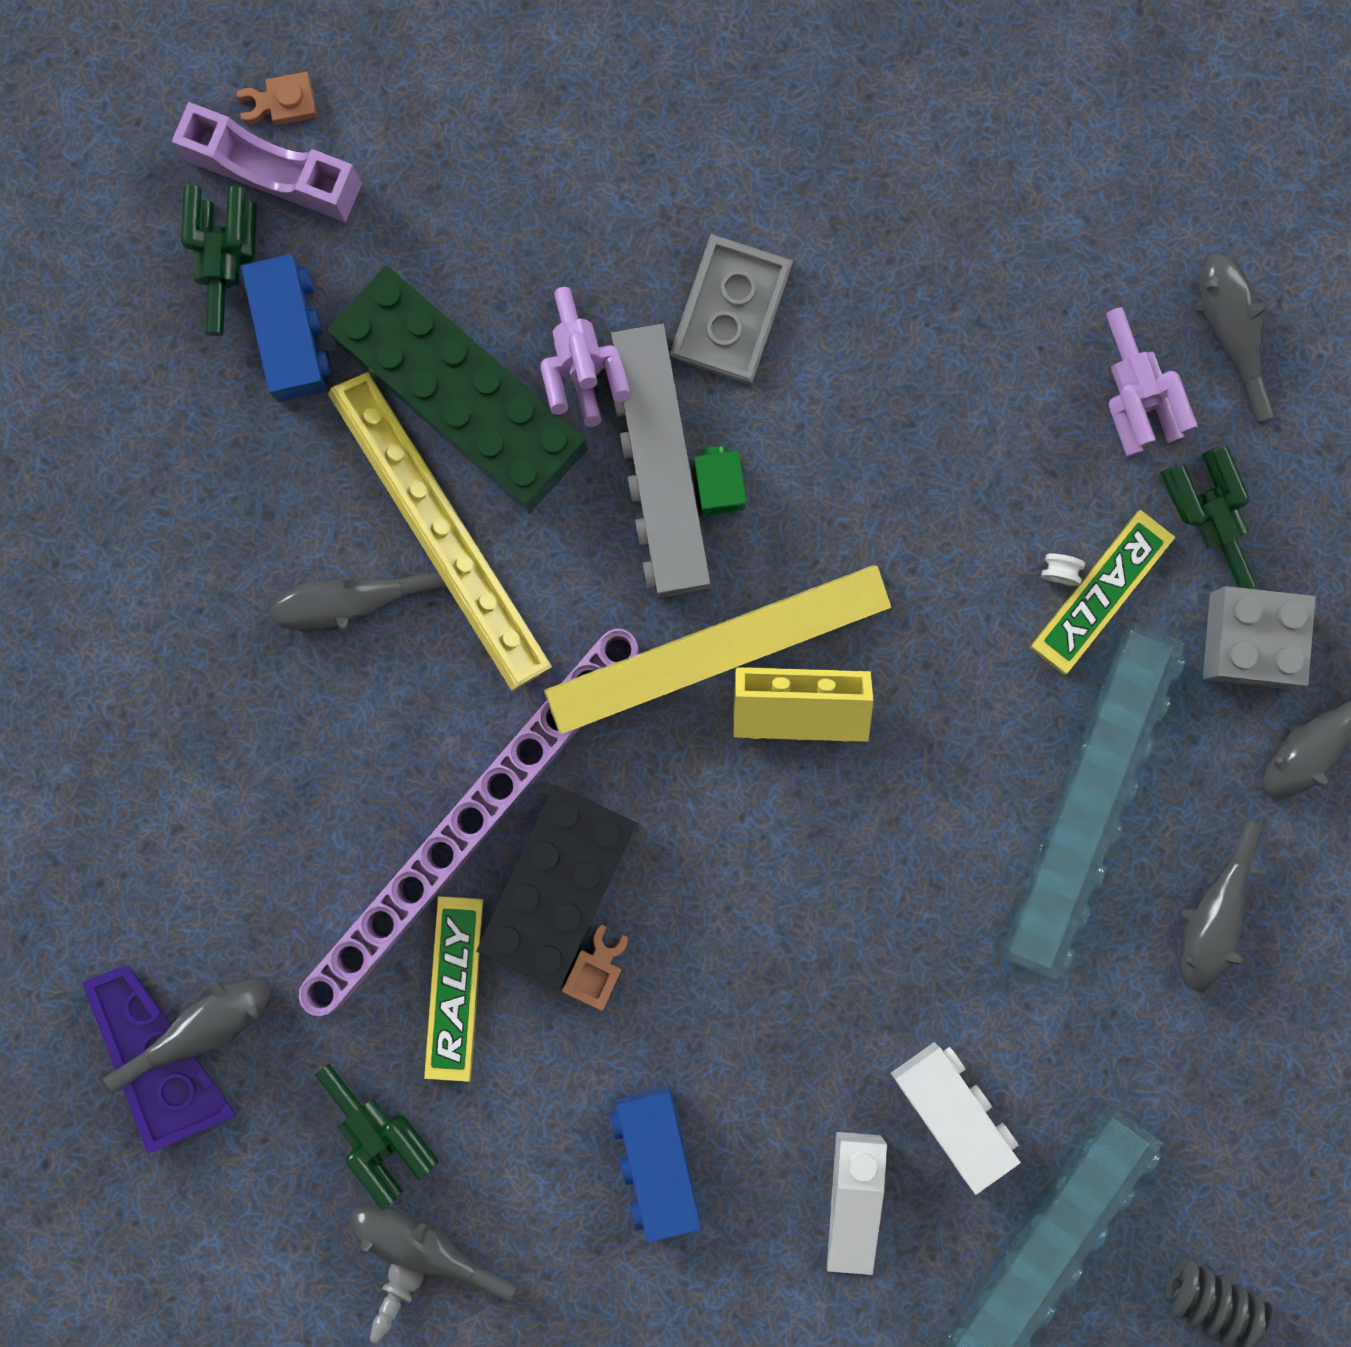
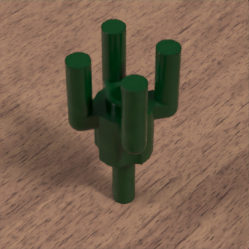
(218, 248)
(1215, 510)
(375, 1139)

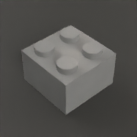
(1259, 638)

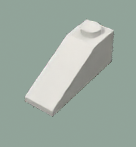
(856, 1202)

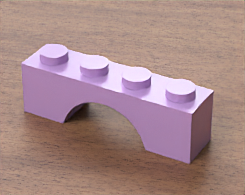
(298, 177)

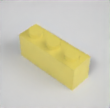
(802, 704)

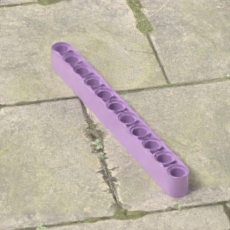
(450, 830)

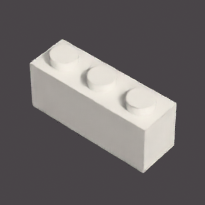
(957, 1116)

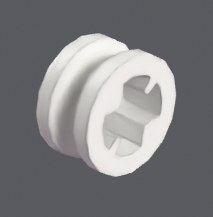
(1063, 569)

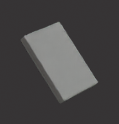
(731, 309)

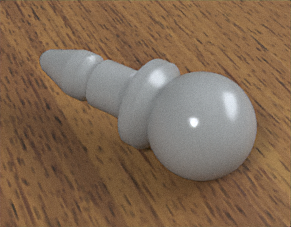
(400, 1285)

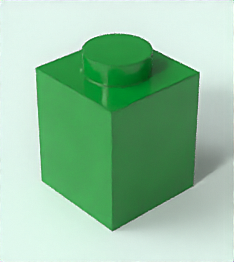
(719, 481)

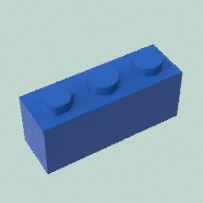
(287, 327)
(656, 1165)

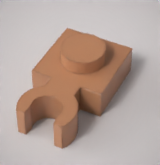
(286, 100)
(592, 975)

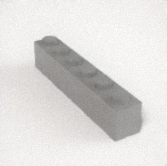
(661, 465)

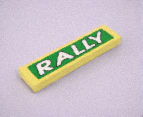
(1102, 592)
(454, 989)

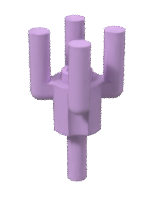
(580, 361)
(1143, 390)

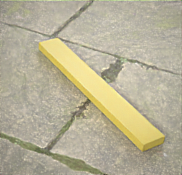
(439, 530)
(716, 649)

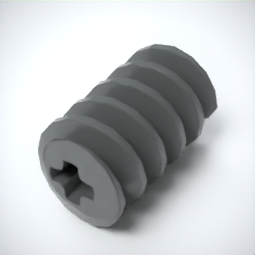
(1218, 1302)

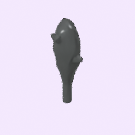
(1237, 323)
(342, 600)
(1308, 753)
(1218, 921)
(201, 1027)
(421, 1248)

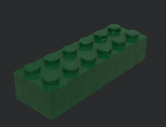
(458, 389)

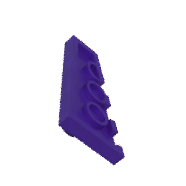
(167, 1099)

